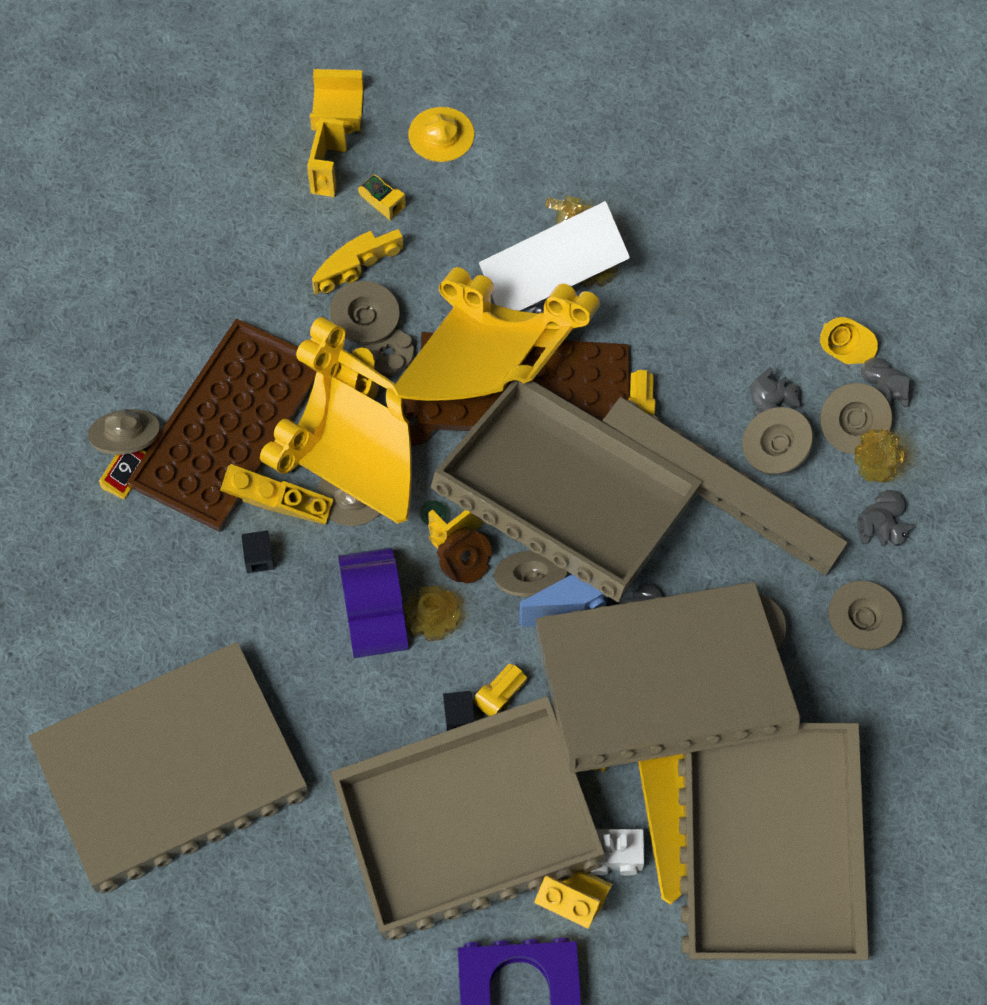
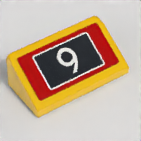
(119, 472)

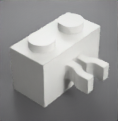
(622, 851)

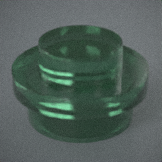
(436, 506)

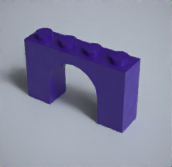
(554, 960)

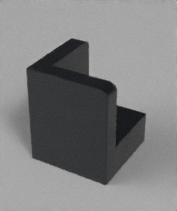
(257, 551)
(458, 709)

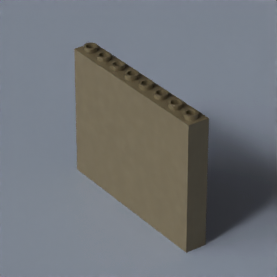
(567, 486)
(665, 677)
(167, 767)
(466, 819)
(775, 849)

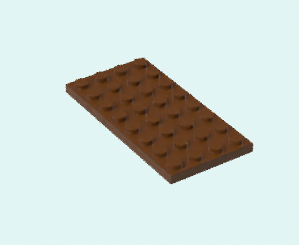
(578, 371)
(222, 422)

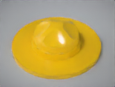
(441, 134)

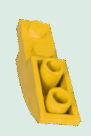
(346, 262)
(275, 495)

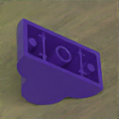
(373, 602)

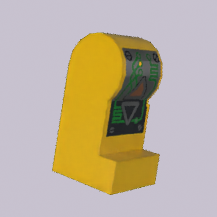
(382, 196)

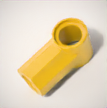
(642, 391)
(497, 695)

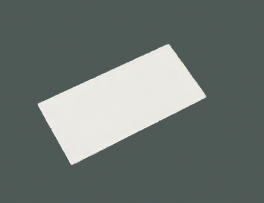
(555, 256)

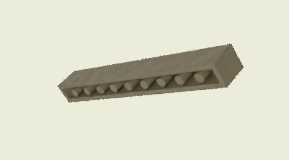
(732, 490)

